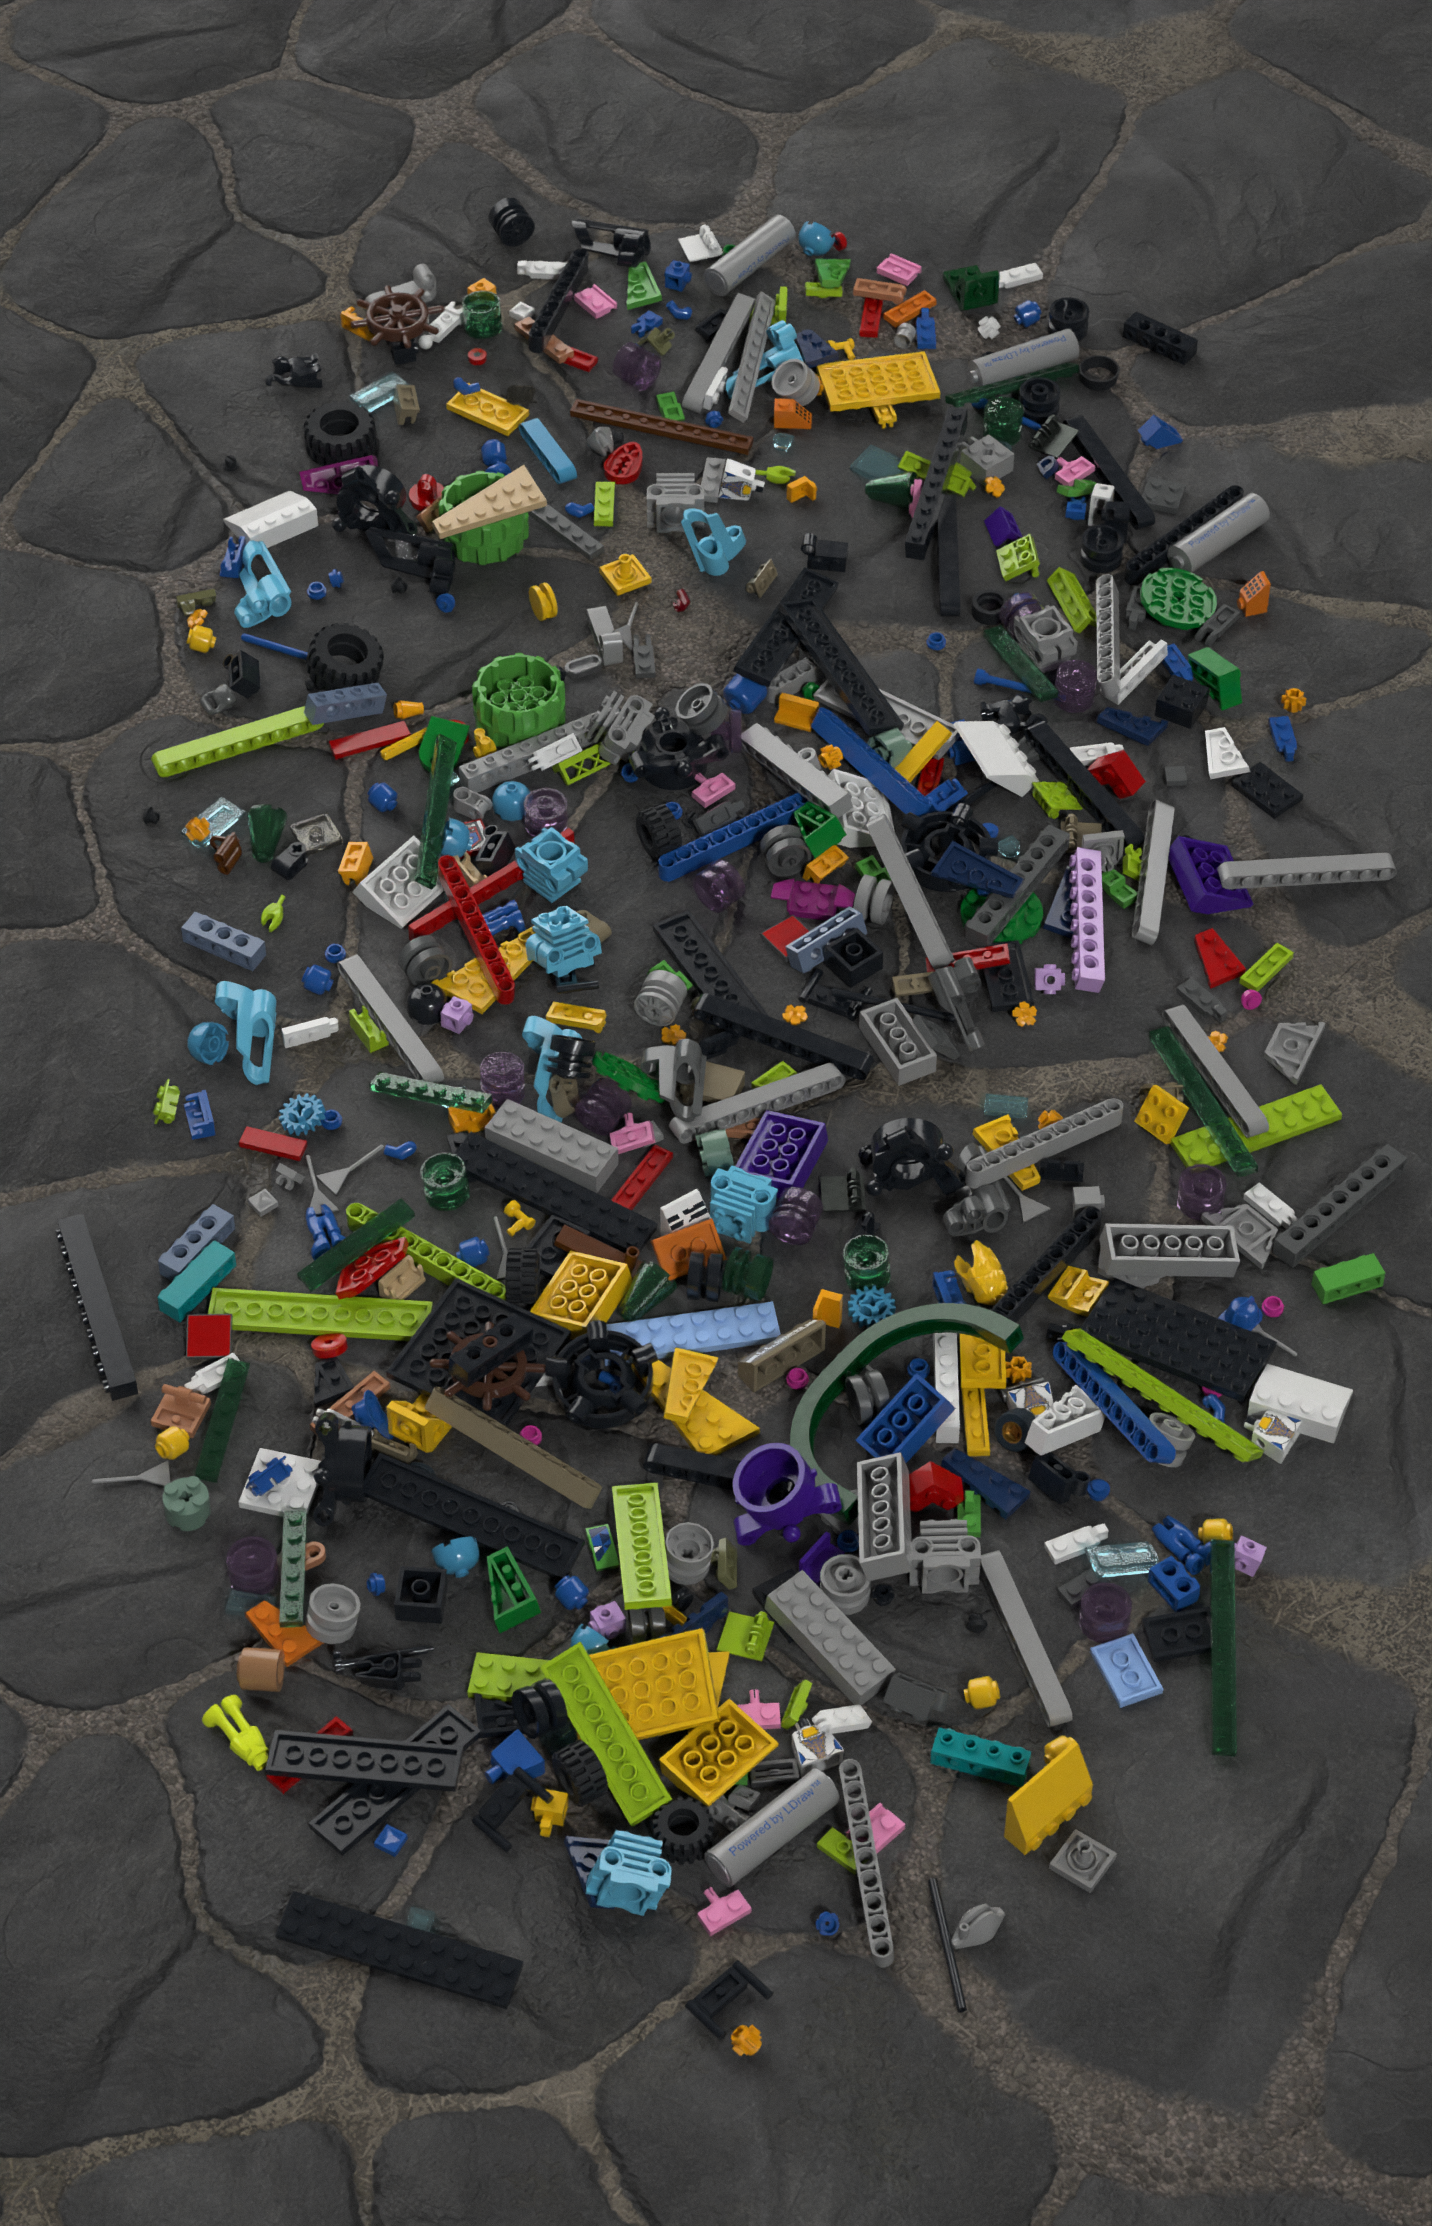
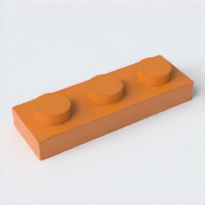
(909, 308)

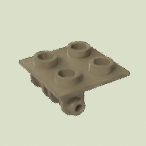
(1077, 830)

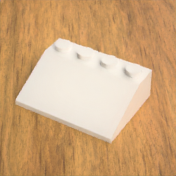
(274, 519)
(998, 755)
(867, 805)
(392, 887)
(1312, 1400)

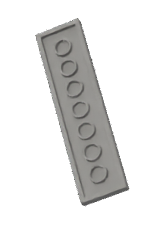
(915, 720)

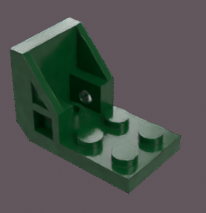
(972, 288)

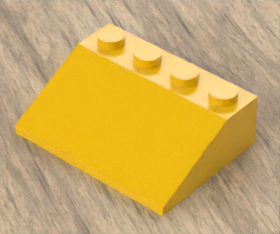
(583, 1291)
(717, 1754)
(1048, 1800)

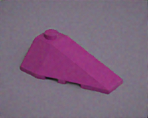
(328, 478)

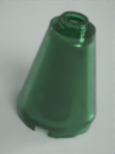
(892, 489)
(265, 830)
(646, 1291)

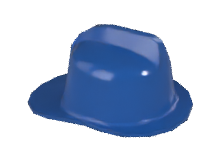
(1243, 1313)
(369, 1412)

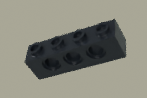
(1160, 338)

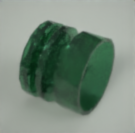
(482, 314)
(1003, 420)
(445, 1181)
(866, 1262)
(747, 1274)

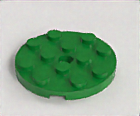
(1159, 599)
(1023, 924)
(627, 1075)

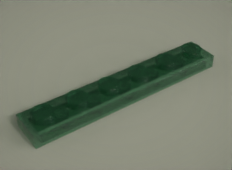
(1021, 663)
(431, 1092)
(356, 1244)
(222, 1420)
(293, 1568)

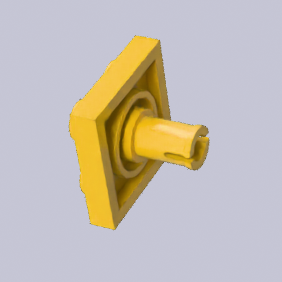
(625, 574)
(1161, 1114)

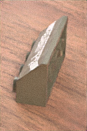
(782, 1354)

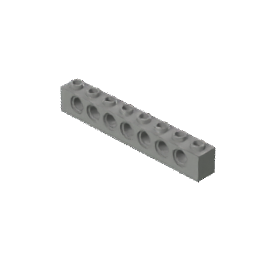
(514, 759)

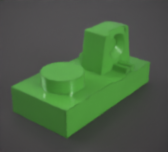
(971, 1511)

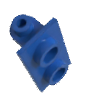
(261, 1480)

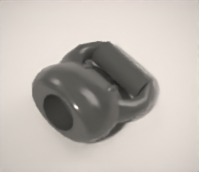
(222, 696)

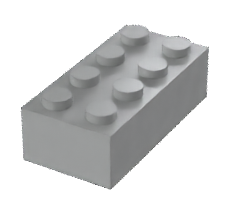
(897, 1041)

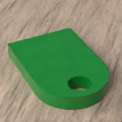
(453, 730)

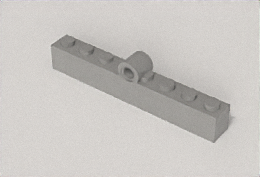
(797, 770)

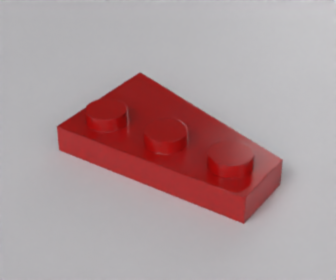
(1218, 960)

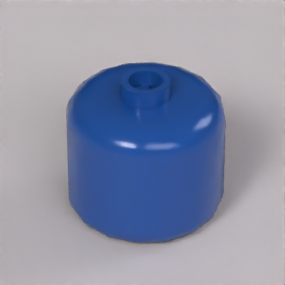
(744, 694)

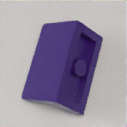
(1002, 526)
(816, 1557)

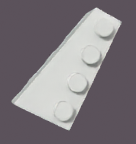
(1065, 1422)

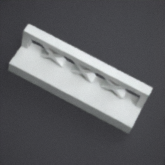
(1139, 672)

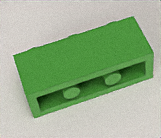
(1348, 1278)

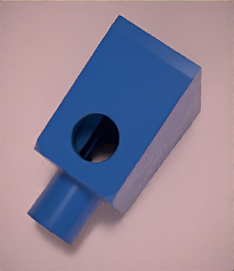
(514, 1753)

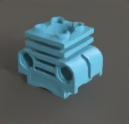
(551, 864)
(562, 941)
(741, 1203)
(630, 1873)

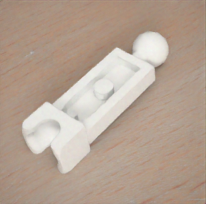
(445, 323)

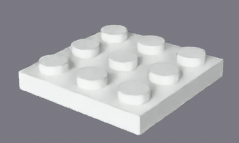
(292, 1493)

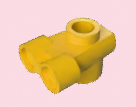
(484, 744)

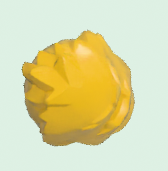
(986, 1276)

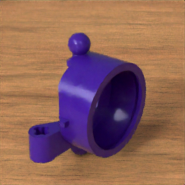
(759, 1474)

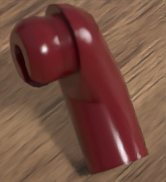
(683, 601)

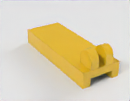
(884, 414)
(577, 1016)

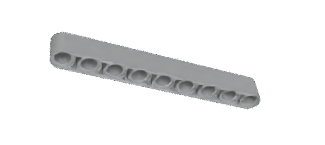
(718, 351)
(1108, 635)
(1306, 870)
(1153, 872)
(910, 892)
(389, 1020)
(1216, 1071)
(755, 1102)
(1044, 1143)
(1024, 1639)
(868, 1872)

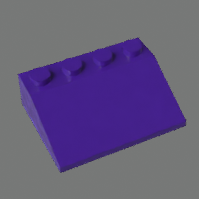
(1196, 870)
(784, 1149)

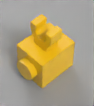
(551, 1813)

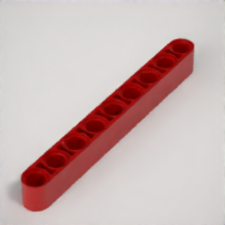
(476, 930)

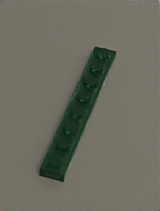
(1007, 385)

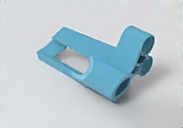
(720, 547)
(265, 597)
(254, 1016)
(538, 1035)

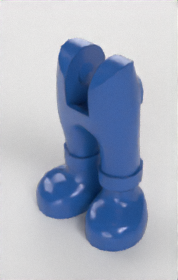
(503, 917)
(316, 1226)
(1176, 1532)

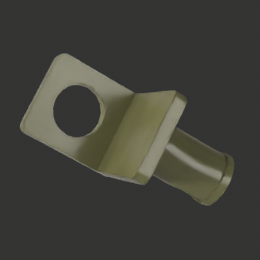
(658, 340)

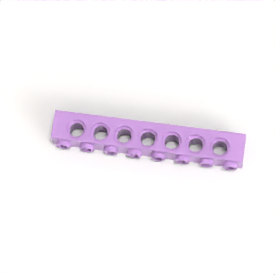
(1087, 920)

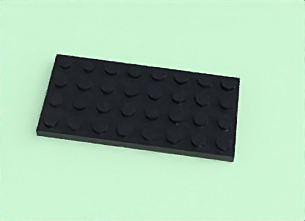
(1179, 1339)

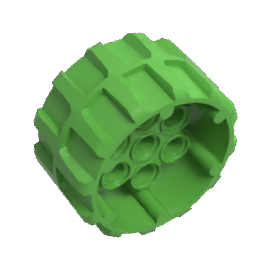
(489, 542)
(518, 698)

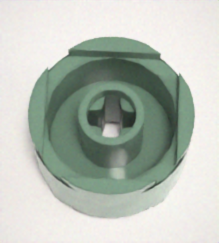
(891, 746)
(714, 1151)
(186, 1503)

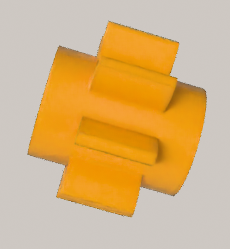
(1293, 700)
(830, 757)
(197, 829)
(1048, 1118)
(1018, 1369)
(746, 2040)

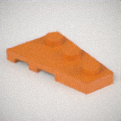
(292, 1640)

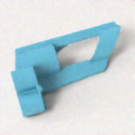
(782, 337)

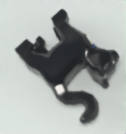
(302, 371)
(1006, 713)

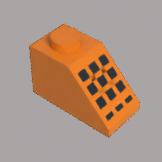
(791, 415)
(1254, 595)

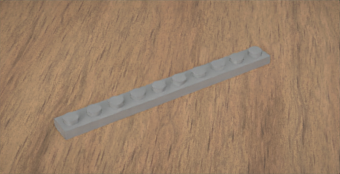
(751, 357)

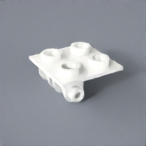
(701, 245)

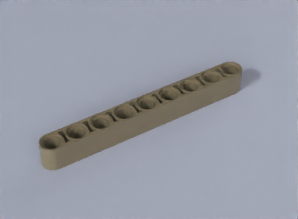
(514, 1448)

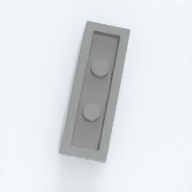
(712, 478)

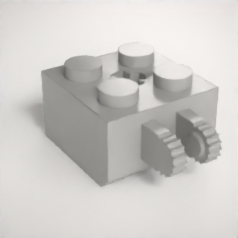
(986, 458)

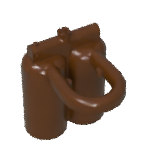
(227, 853)

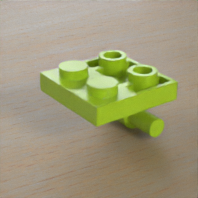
(1018, 558)

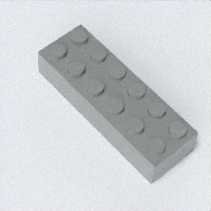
(553, 1145)
(1169, 1250)
(884, 1517)
(829, 1638)

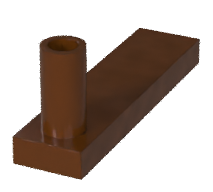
(576, 1241)

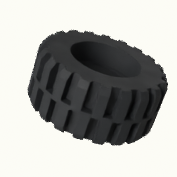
(339, 419)
(347, 642)

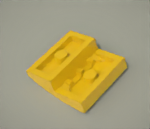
(1077, 1291)

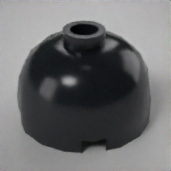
(426, 1003)

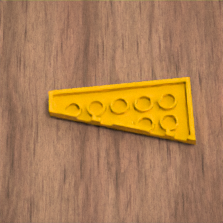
(470, 982)
(711, 1424)

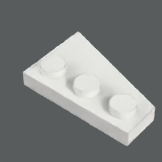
(1223, 755)

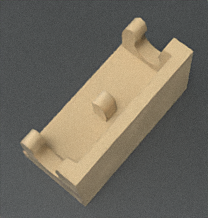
(469, 871)
(401, 1280)

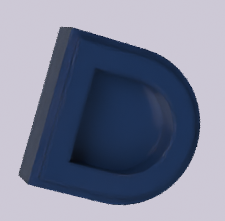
(1048, 466)

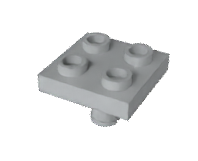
(1109, 844)
(1082, 1861)

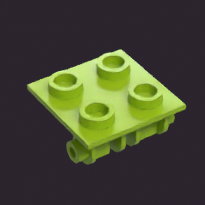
(1054, 797)
(746, 1635)

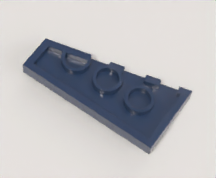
(973, 870)
(1059, 916)
(993, 1486)
(709, 1613)

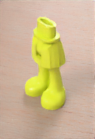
(246, 1744)

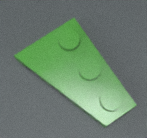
(832, 271)
(641, 287)

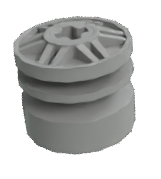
(660, 998)
(688, 1553)

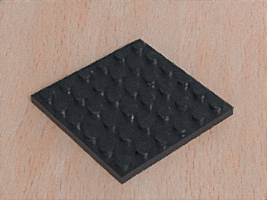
(465, 1312)

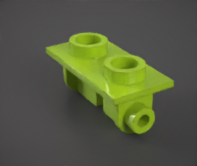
(163, 1110)

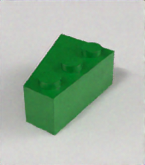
(1218, 675)
(819, 828)
(511, 1594)

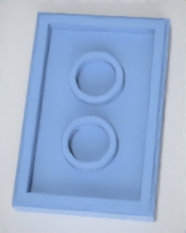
(1126, 1670)

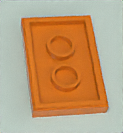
(675, 1249)

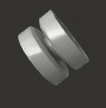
(795, 381)
(874, 898)
(1178, 1434)
(845, 1583)
(332, 1613)

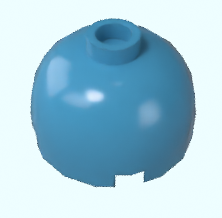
(815, 239)
(509, 800)
(456, 838)
(208, 1042)
(457, 1556)
(590, 1639)

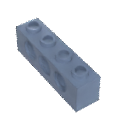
(345, 703)
(223, 941)
(810, 948)
(212, 1225)

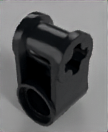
(290, 861)

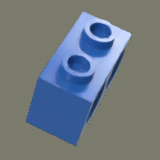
(1171, 1587)

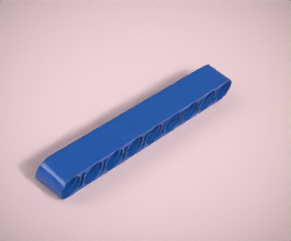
(870, 763)
(729, 838)
(1115, 1405)

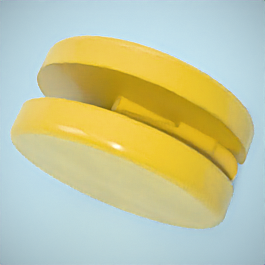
(543, 601)

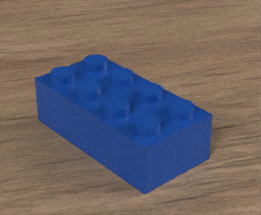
(906, 1421)

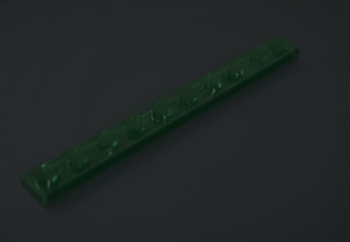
(435, 811)
(1203, 1102)
(1223, 1648)

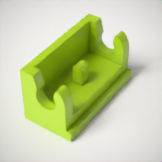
(367, 1030)

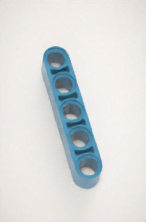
(547, 451)

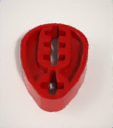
(621, 456)

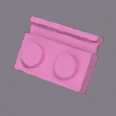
(899, 269)
(595, 301)
(884, 1827)

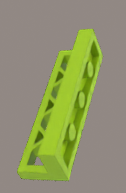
(958, 483)
(1072, 599)
(570, 762)

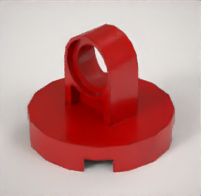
(425, 492)

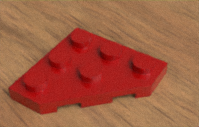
(370, 1267)

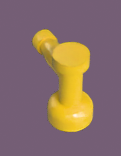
(846, 345)
(513, 1209)

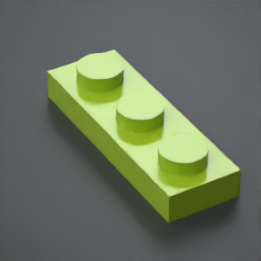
(604, 504)
(1266, 967)

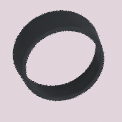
(1101, 362)

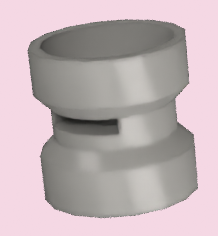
(904, 335)

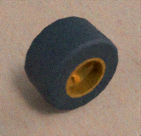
(1008, 1433)

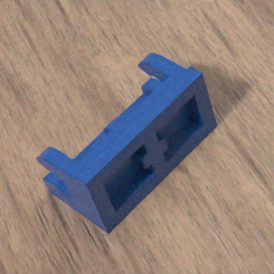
(233, 561)
(945, 795)
(199, 1115)
(946, 1289)

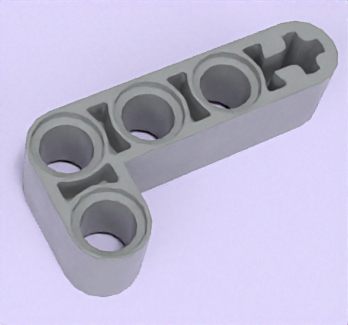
(422, 278)
(607, 642)
(795, 677)

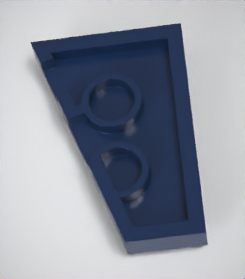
(814, 349)
(1136, 728)
(584, 1855)

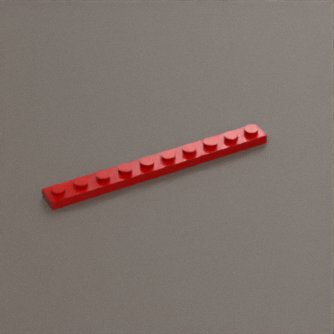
(481, 892)

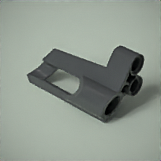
(949, 988)
(680, 1064)
(976, 1209)

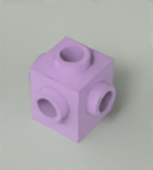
(1041, 976)
(456, 1015)
(1248, 1555)
(608, 1620)

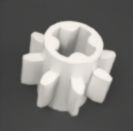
(989, 327)

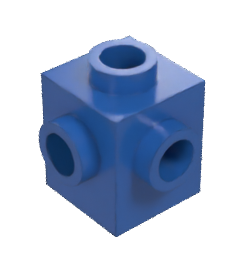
(677, 275)

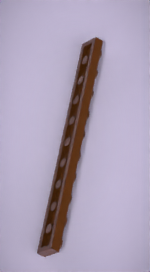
(661, 426)

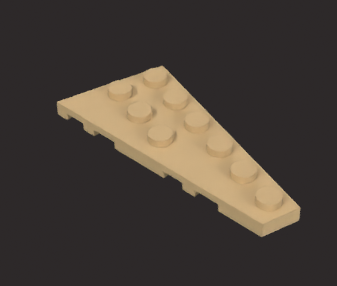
(501, 500)

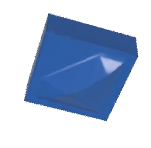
(391, 1840)

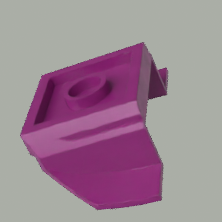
(812, 899)

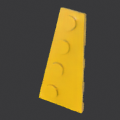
(999, 1133)
(686, 1382)

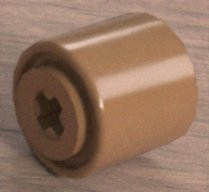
(261, 1669)

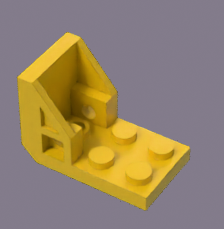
(415, 1424)

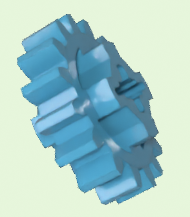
(302, 1114)
(870, 1306)

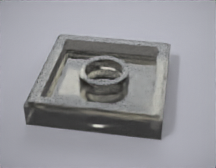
(317, 833)

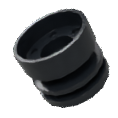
(511, 222)
(570, 1056)

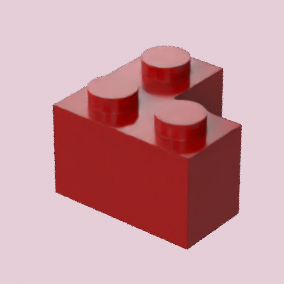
(1119, 772)
(934, 1485)

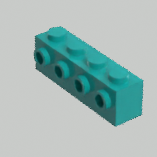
(196, 1281)
(980, 1757)

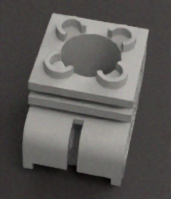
(669, 500)
(1045, 638)
(621, 726)
(945, 1557)

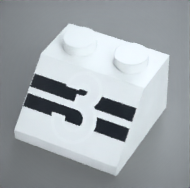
(683, 1213)

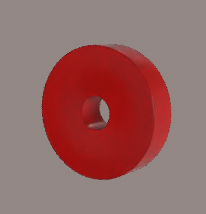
(329, 1345)

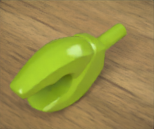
(777, 474)
(275, 912)

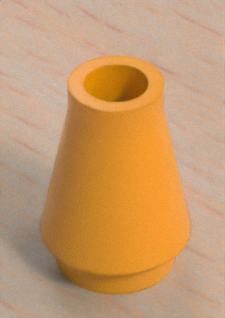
(407, 709)

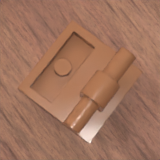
(181, 1409)

